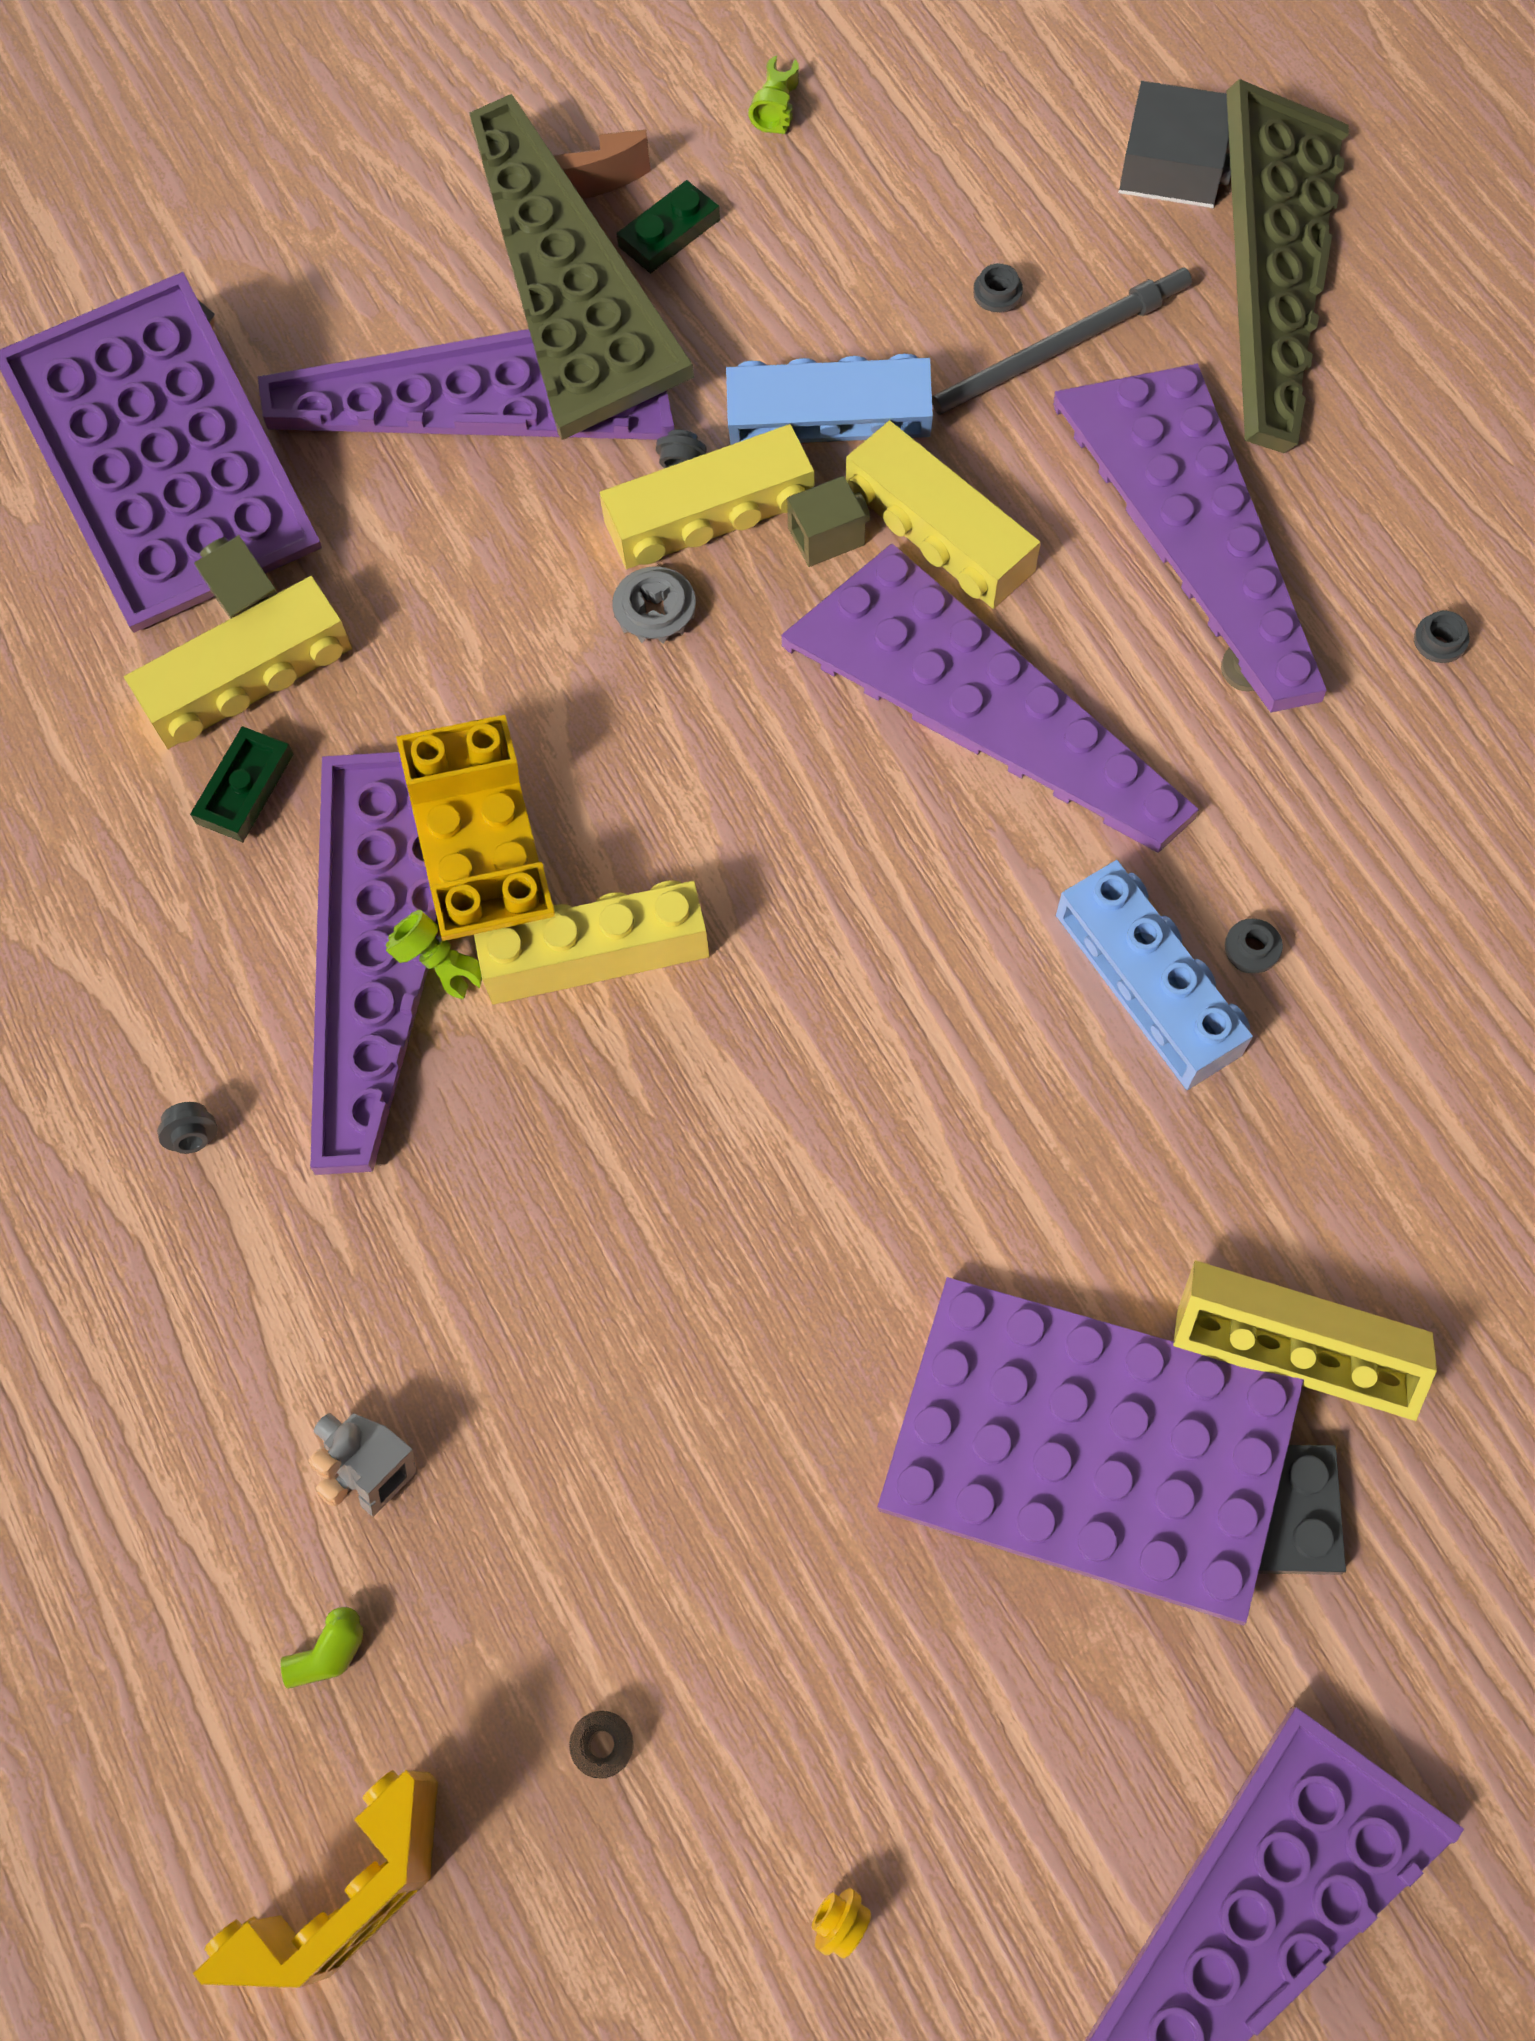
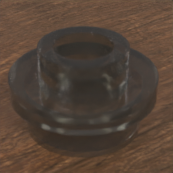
(581, 1744)

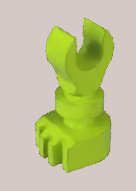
(770, 105)
(417, 936)

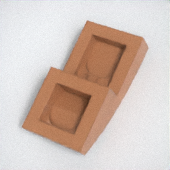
(619, 162)

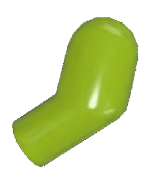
(331, 1653)

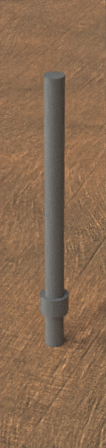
(1141, 301)

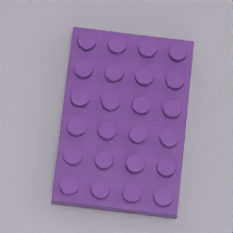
(154, 447)
(1093, 1449)

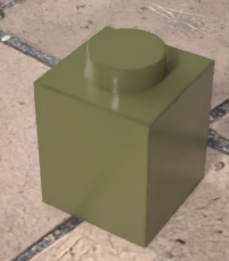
(827, 520)
(233, 575)

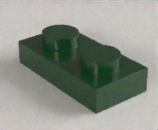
(668, 226)
(242, 784)

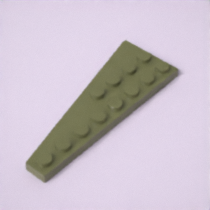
(1282, 204)
(584, 309)

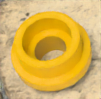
(840, 1923)

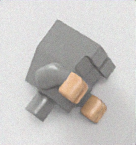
(364, 1457)

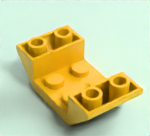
(474, 827)
(269, 1951)

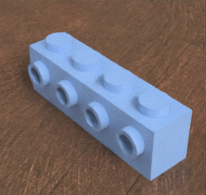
(830, 398)
(1154, 974)

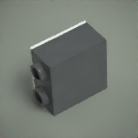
(1177, 145)

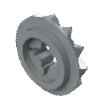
(654, 585)

